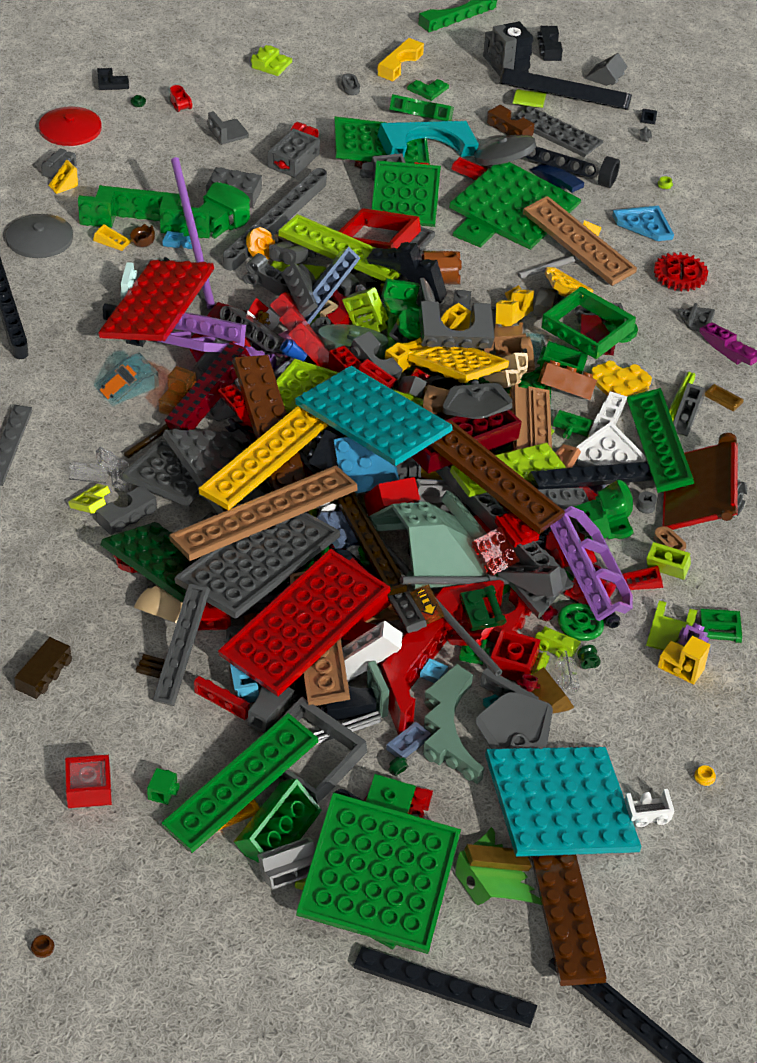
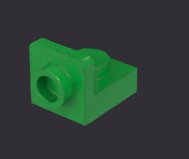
(469, 655)

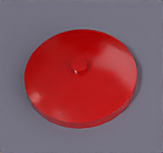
(70, 126)

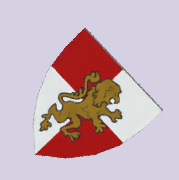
(263, 314)

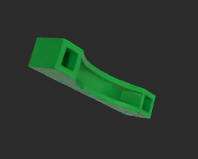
(435, 19)

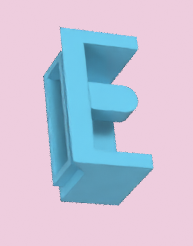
(244, 685)

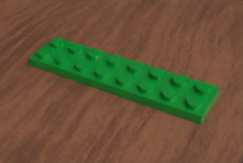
(659, 440)
(239, 783)

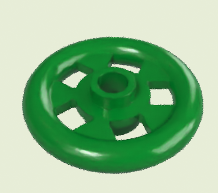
(580, 622)

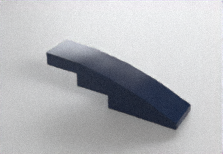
(558, 177)

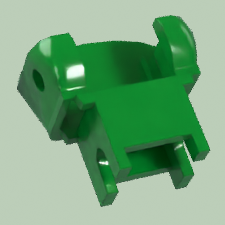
(225, 201)
(610, 511)

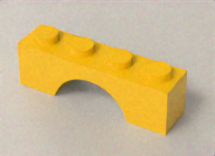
(408, 51)
(511, 311)

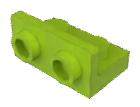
(557, 642)

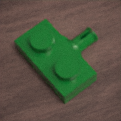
(572, 423)

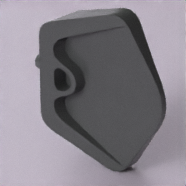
(477, 400)
(516, 722)

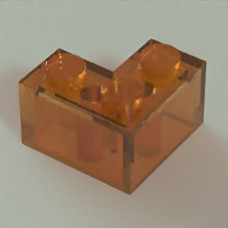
(179, 383)

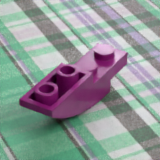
(727, 344)

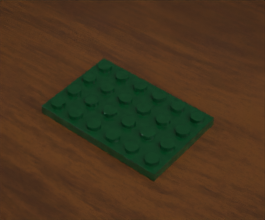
(151, 554)

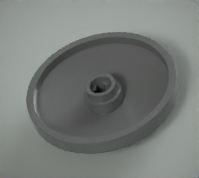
(505, 149)
(39, 235)

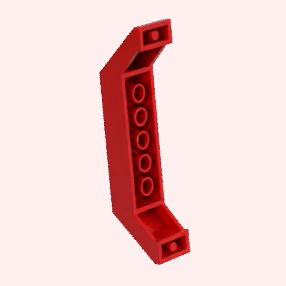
(404, 667)

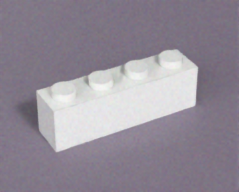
(371, 646)

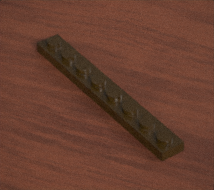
(371, 543)

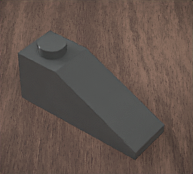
(689, 408)
(535, 579)

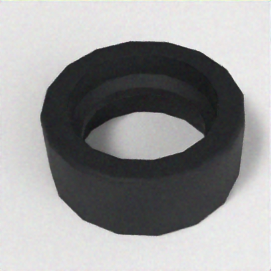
(608, 171)

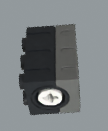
(508, 47)

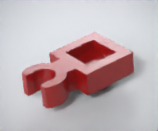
(420, 801)

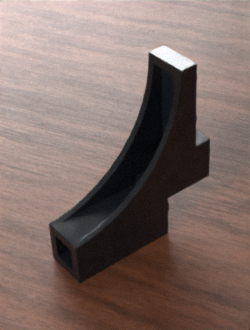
(408, 262)
(361, 702)

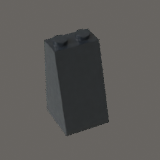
(324, 453)

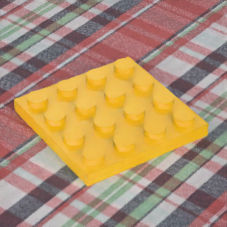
(458, 362)

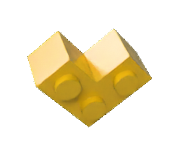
(685, 661)

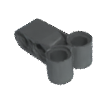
(265, 275)

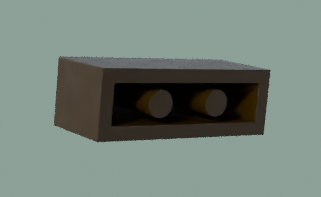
(43, 668)

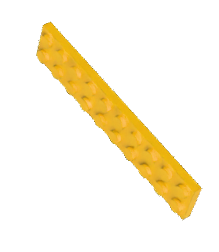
(262, 458)

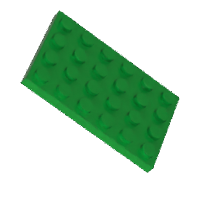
(359, 141)

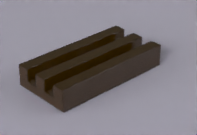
(150, 662)

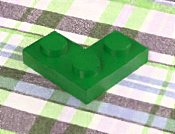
(428, 91)

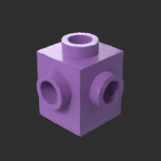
(687, 632)

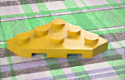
(562, 282)

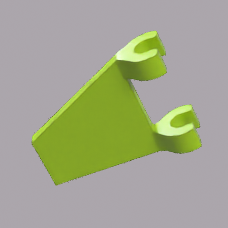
(665, 628)

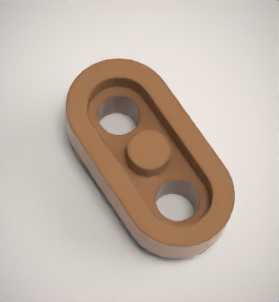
(672, 539)

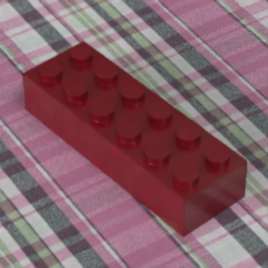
(488, 431)

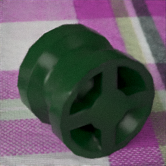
(588, 657)

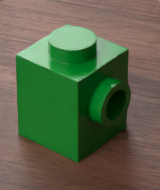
(163, 786)

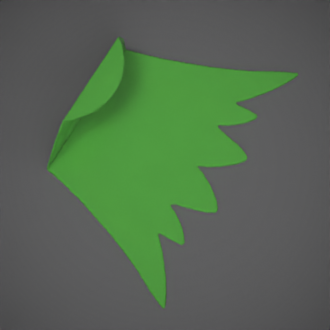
(493, 881)

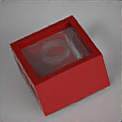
(88, 781)

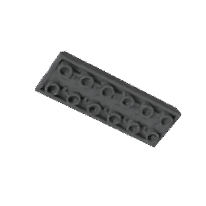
(559, 131)

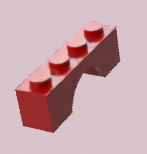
(514, 619)

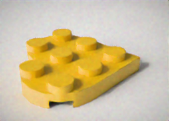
(620, 380)

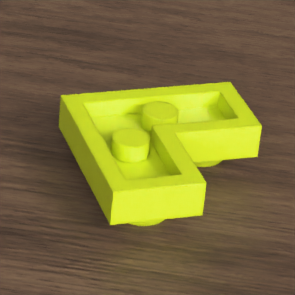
(91, 499)

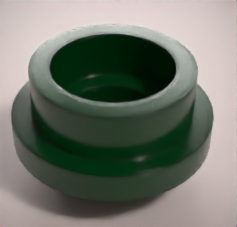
(138, 101)
(398, 765)

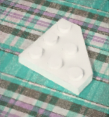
(609, 447)

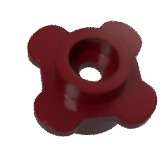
(549, 614)
(528, 682)

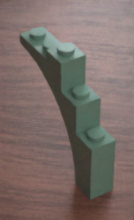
(444, 741)

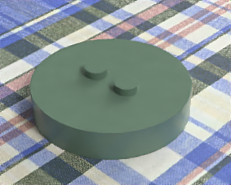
(344, 334)

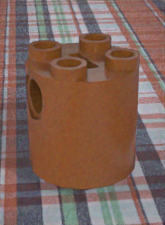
(449, 264)

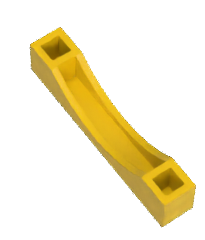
(455, 318)

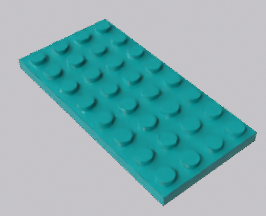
(373, 415)

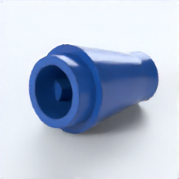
(291, 349)

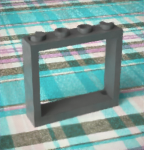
(337, 731)

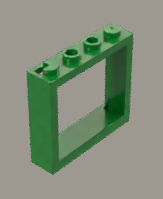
(597, 306)

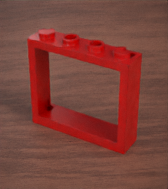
(407, 226)

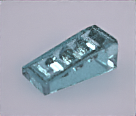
(537, 345)

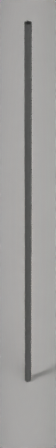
(447, 616)

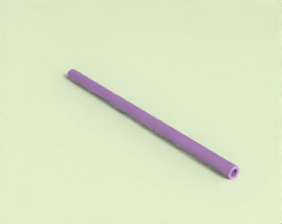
(191, 227)

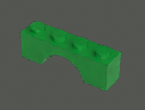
(421, 108)

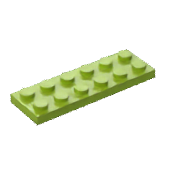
(521, 461)

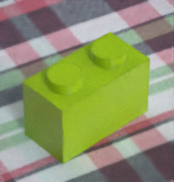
(669, 560)

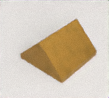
(551, 692)

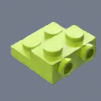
(270, 60)

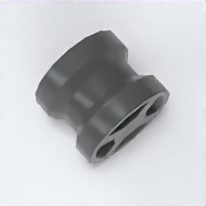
(646, 502)

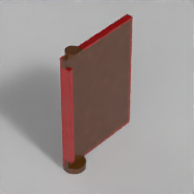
(714, 486)

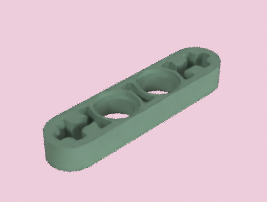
(463, 515)

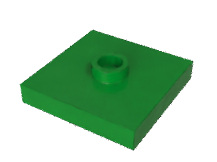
(473, 233)
(391, 793)

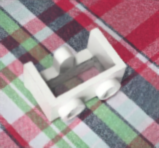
(650, 810)

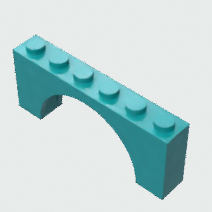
(453, 133)

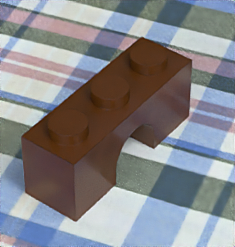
(501, 119)

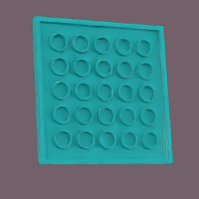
(561, 801)

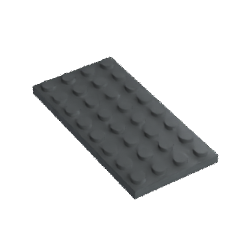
(206, 454)
(259, 563)

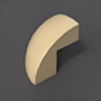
(509, 376)
(159, 603)

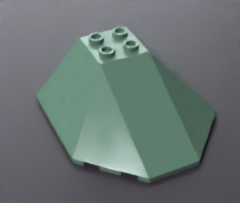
(436, 541)

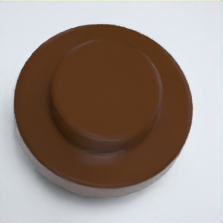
(42, 946)

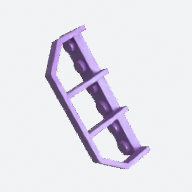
(208, 326)
(583, 568)

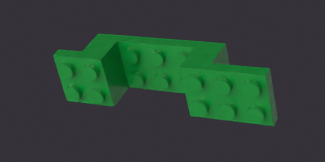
(141, 205)

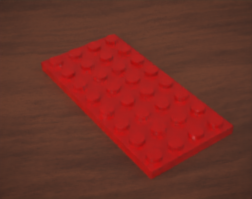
(156, 300)
(304, 622)

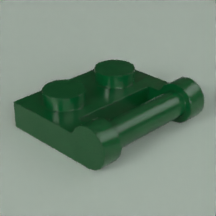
(476, 610)

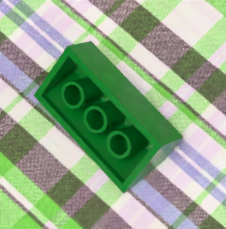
(279, 820)

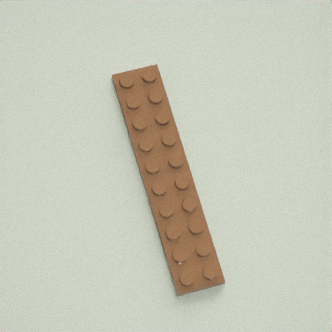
(262, 513)

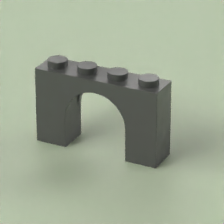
(436, 334)

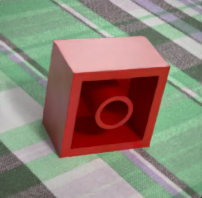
(515, 654)

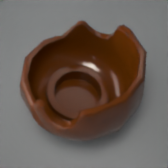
(142, 236)

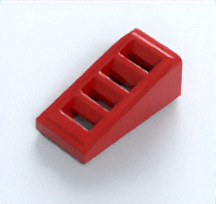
(647, 573)

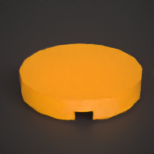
(259, 241)

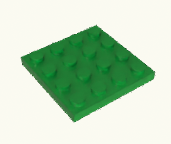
(407, 190)

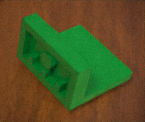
(399, 295)

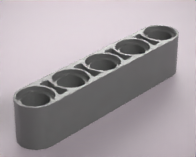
(254, 329)

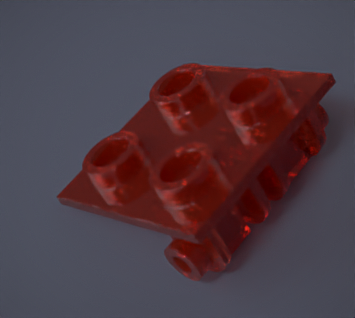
(495, 551)

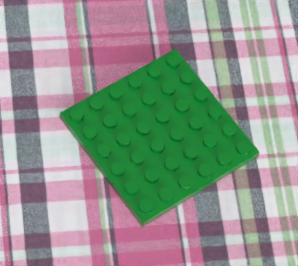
(502, 195)
(379, 873)

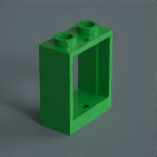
(563, 355)

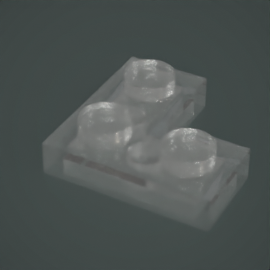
(116, 466)

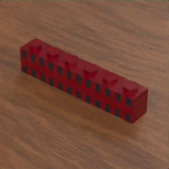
(205, 391)

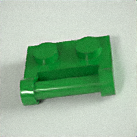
(722, 621)

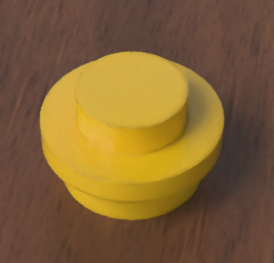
(705, 775)

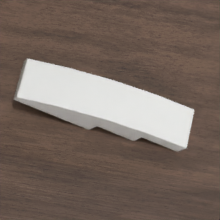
(609, 412)

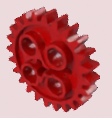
(668, 271)

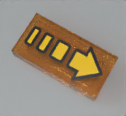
(427, 604)

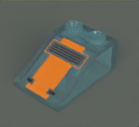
(128, 379)

